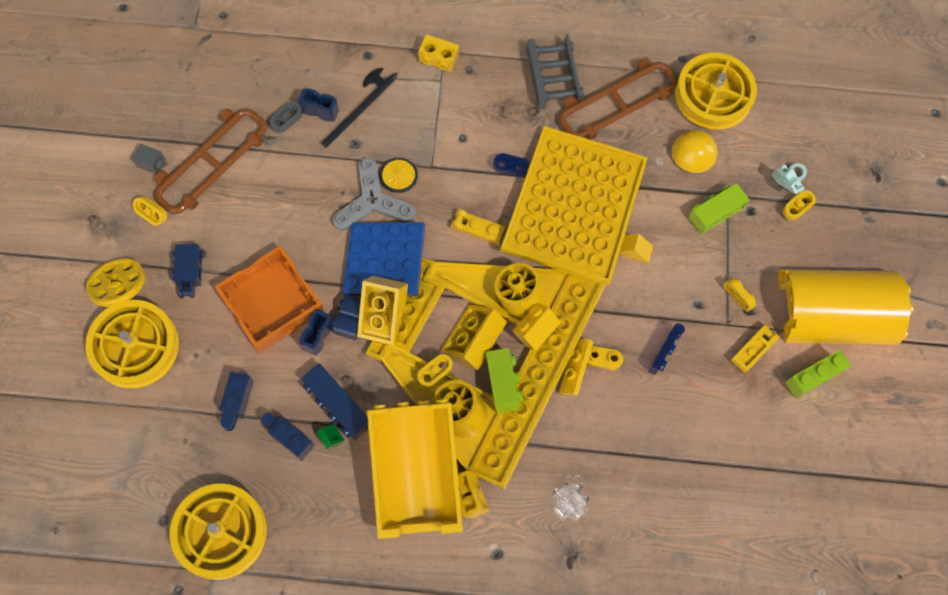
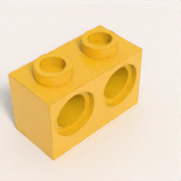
(440, 49)
(471, 496)

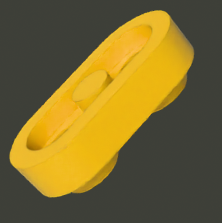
(798, 206)
(151, 212)
(739, 294)
(604, 358)
(434, 371)

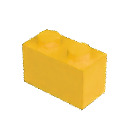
(536, 326)

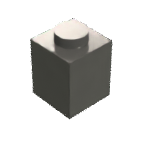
(149, 159)

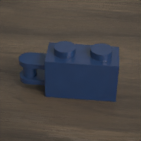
(187, 268)
(235, 399)
(287, 436)

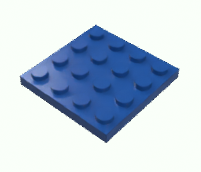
(386, 252)

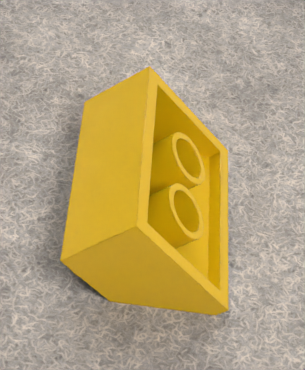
(474, 336)

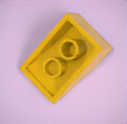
(381, 309)

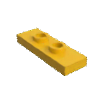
(576, 368)

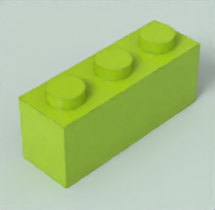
(718, 208)
(818, 374)
(504, 380)

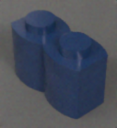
(318, 104)
(348, 318)
(313, 336)

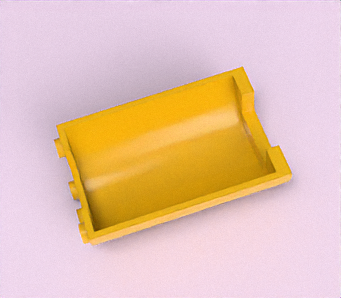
(846, 306)
(414, 468)

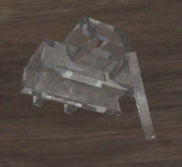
(572, 491)

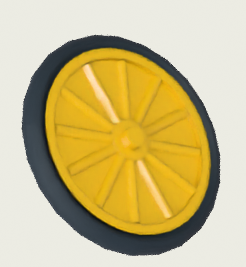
(398, 175)

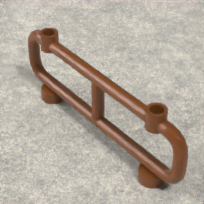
(644, 66)
(165, 180)

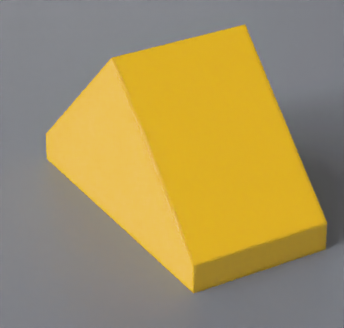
(636, 248)

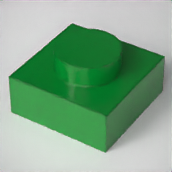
(330, 436)

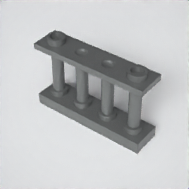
(540, 81)

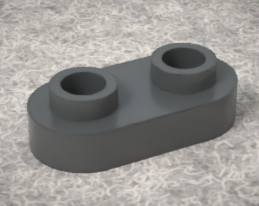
(284, 116)

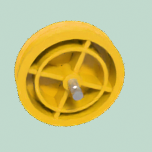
(715, 91)
(132, 344)
(218, 531)

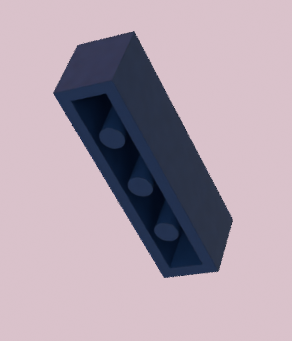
(336, 401)

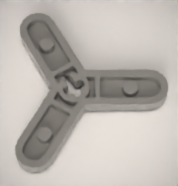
(383, 203)

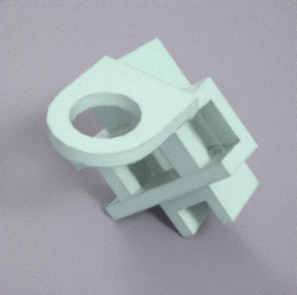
(788, 179)

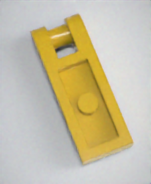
(478, 227)
(755, 349)

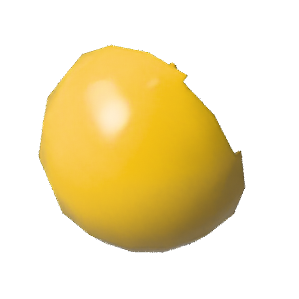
(694, 151)

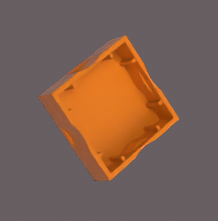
(269, 299)

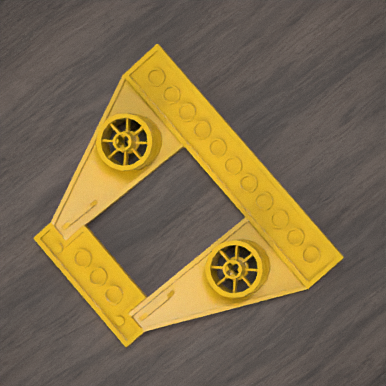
(486, 440)

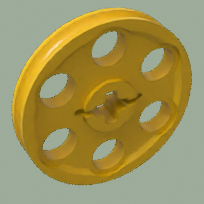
(115, 282)

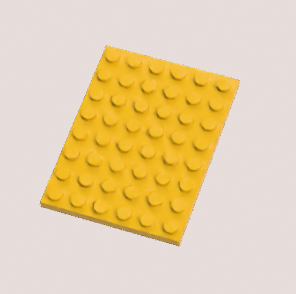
(575, 205)

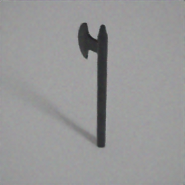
(372, 78)

